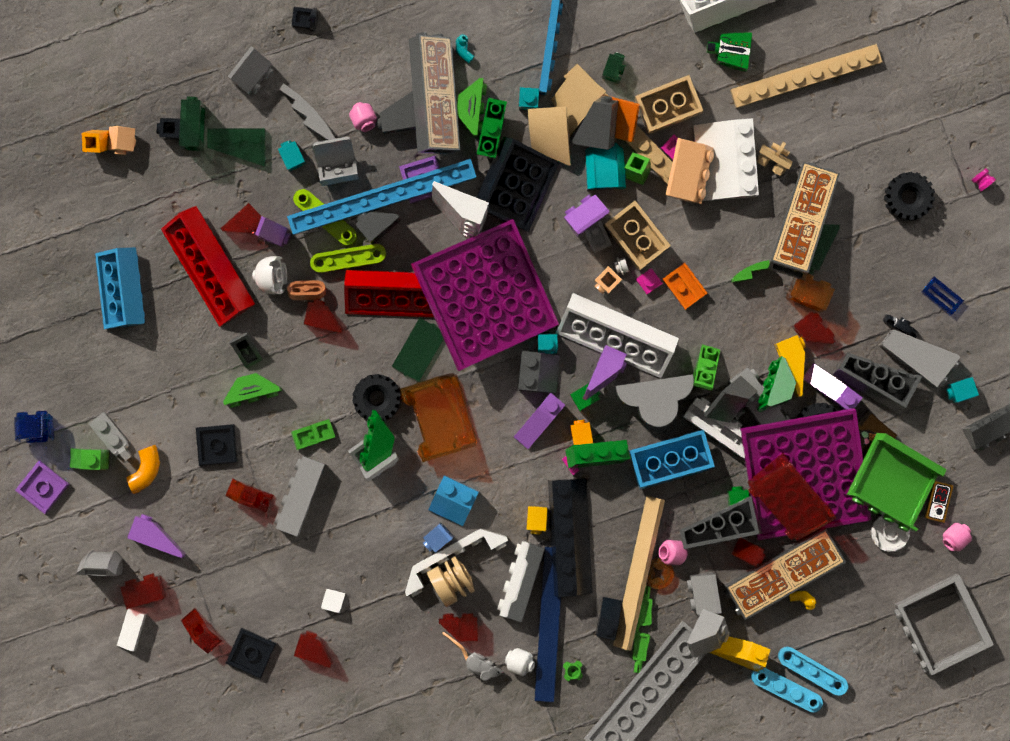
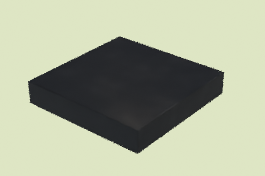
(216, 444)
(251, 653)

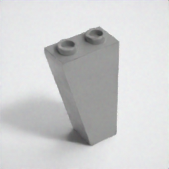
(921, 357)

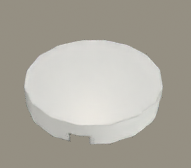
(888, 535)

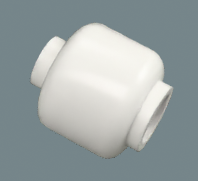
(519, 662)

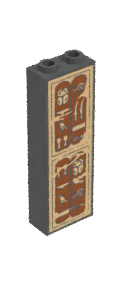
(434, 94)
(804, 221)
(784, 574)

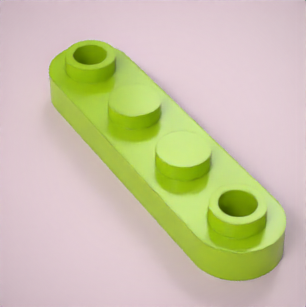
(336, 229)
(348, 258)

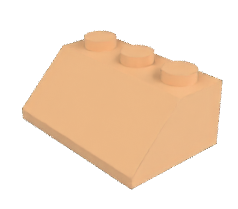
(690, 171)

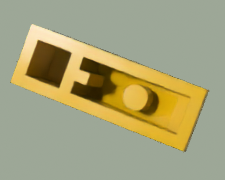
(794, 352)
(744, 653)

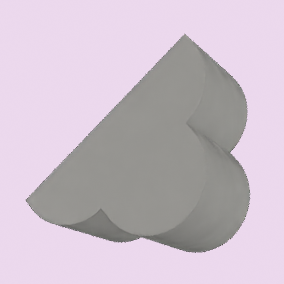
(656, 399)

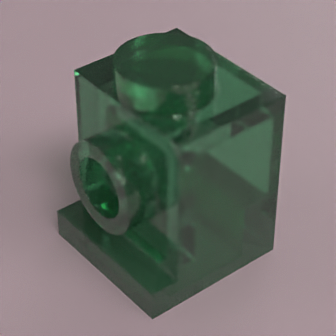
(614, 68)

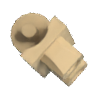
(782, 162)

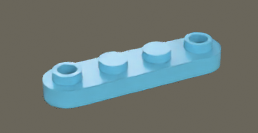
(813, 671)
(787, 689)

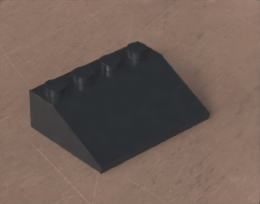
(517, 183)

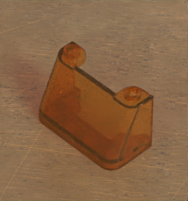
(441, 416)

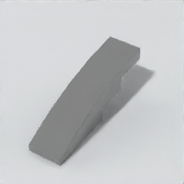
(313, 120)

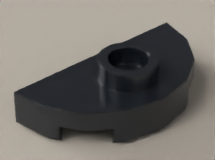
(902, 325)

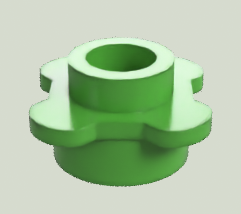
(576, 666)

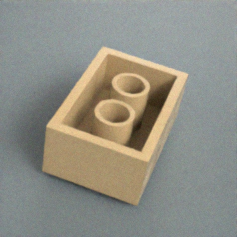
(668, 104)
(637, 235)

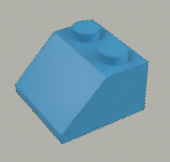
(453, 500)

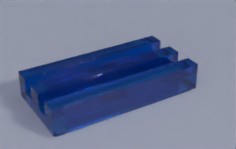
(930, 286)

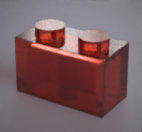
(143, 591)

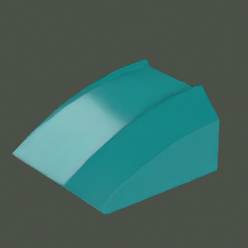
(605, 168)

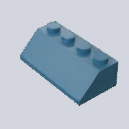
(120, 288)
(671, 459)

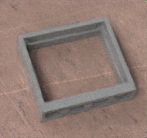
(985, 639)

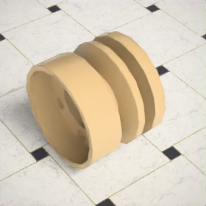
(451, 581)

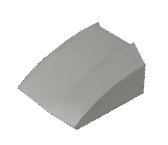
(101, 564)

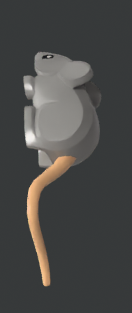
(477, 664)

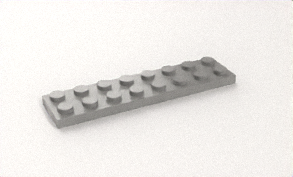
(647, 690)

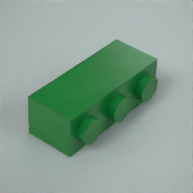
(597, 454)

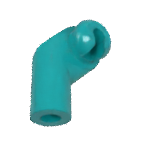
(461, 48)

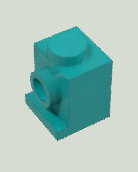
(547, 343)

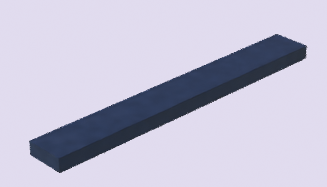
(547, 634)

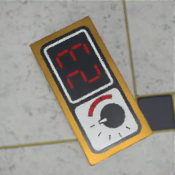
(939, 501)

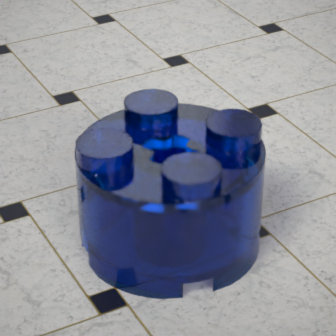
(34, 427)

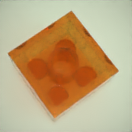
(811, 293)

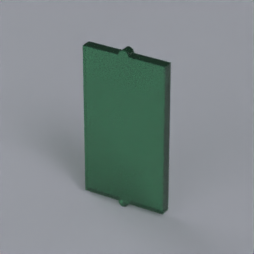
(418, 349)

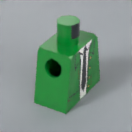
(732, 50)

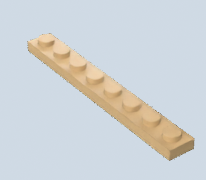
(806, 76)
(646, 147)

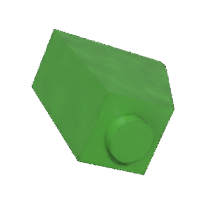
(89, 459)

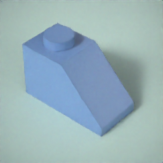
(437, 538)

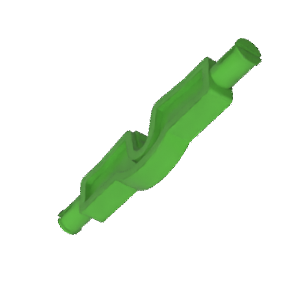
(641, 640)

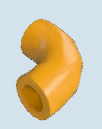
(147, 471)

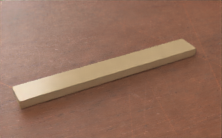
(639, 572)

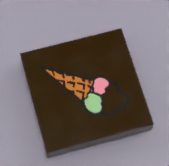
(868, 428)

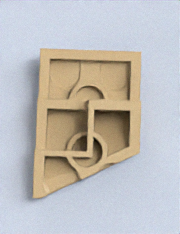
(577, 95)
(550, 133)

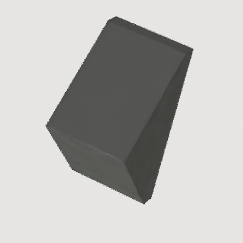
(246, 349)

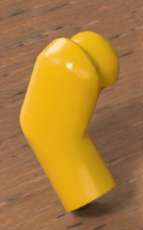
(804, 597)

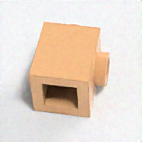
(121, 139)
(607, 281)

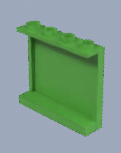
(894, 481)

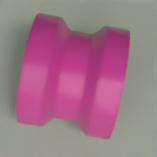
(983, 179)

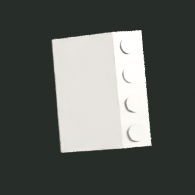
(734, 161)
(462, 210)

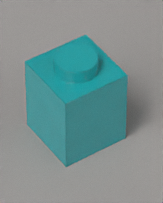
(528, 98)
(291, 155)
(962, 390)

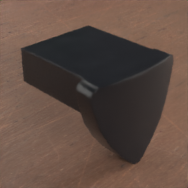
(305, 18)

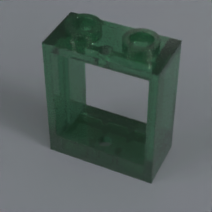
(192, 124)

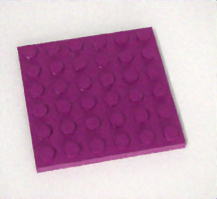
(485, 294)
(822, 450)

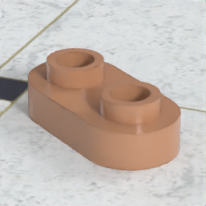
(306, 290)

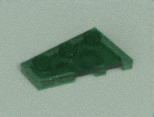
(242, 143)

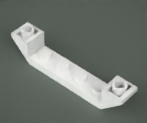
(415, 583)

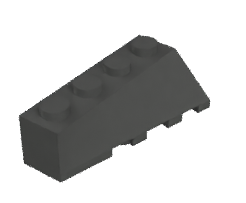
(878, 381)
(988, 429)
(728, 524)

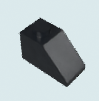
(608, 618)

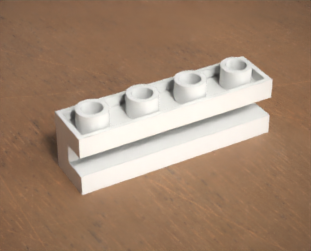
(724, 432)

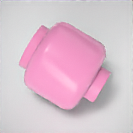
(363, 117)
(957, 537)
(672, 552)

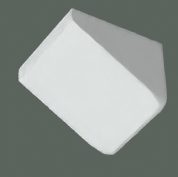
(333, 600)

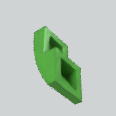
(746, 274)
(312, 434)

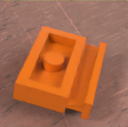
(684, 286)

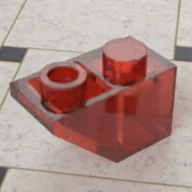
(812, 330)
(249, 495)
(748, 552)
(461, 628)

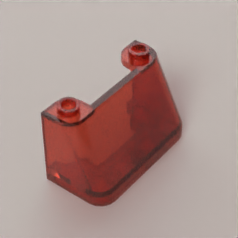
(790, 498)

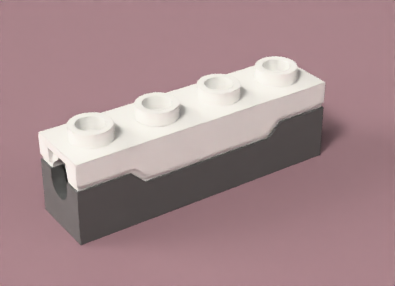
(521, 581)

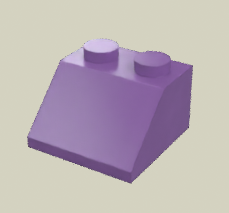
(586, 214)

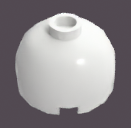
(270, 275)

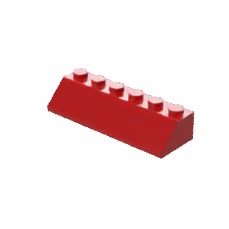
(207, 265)
(384, 294)

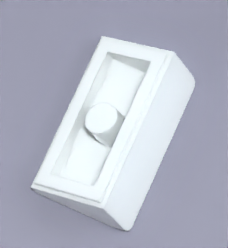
(131, 630)

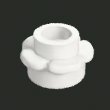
(621, 265)

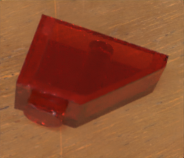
(243, 222)
(321, 317)
(201, 631)
(312, 649)

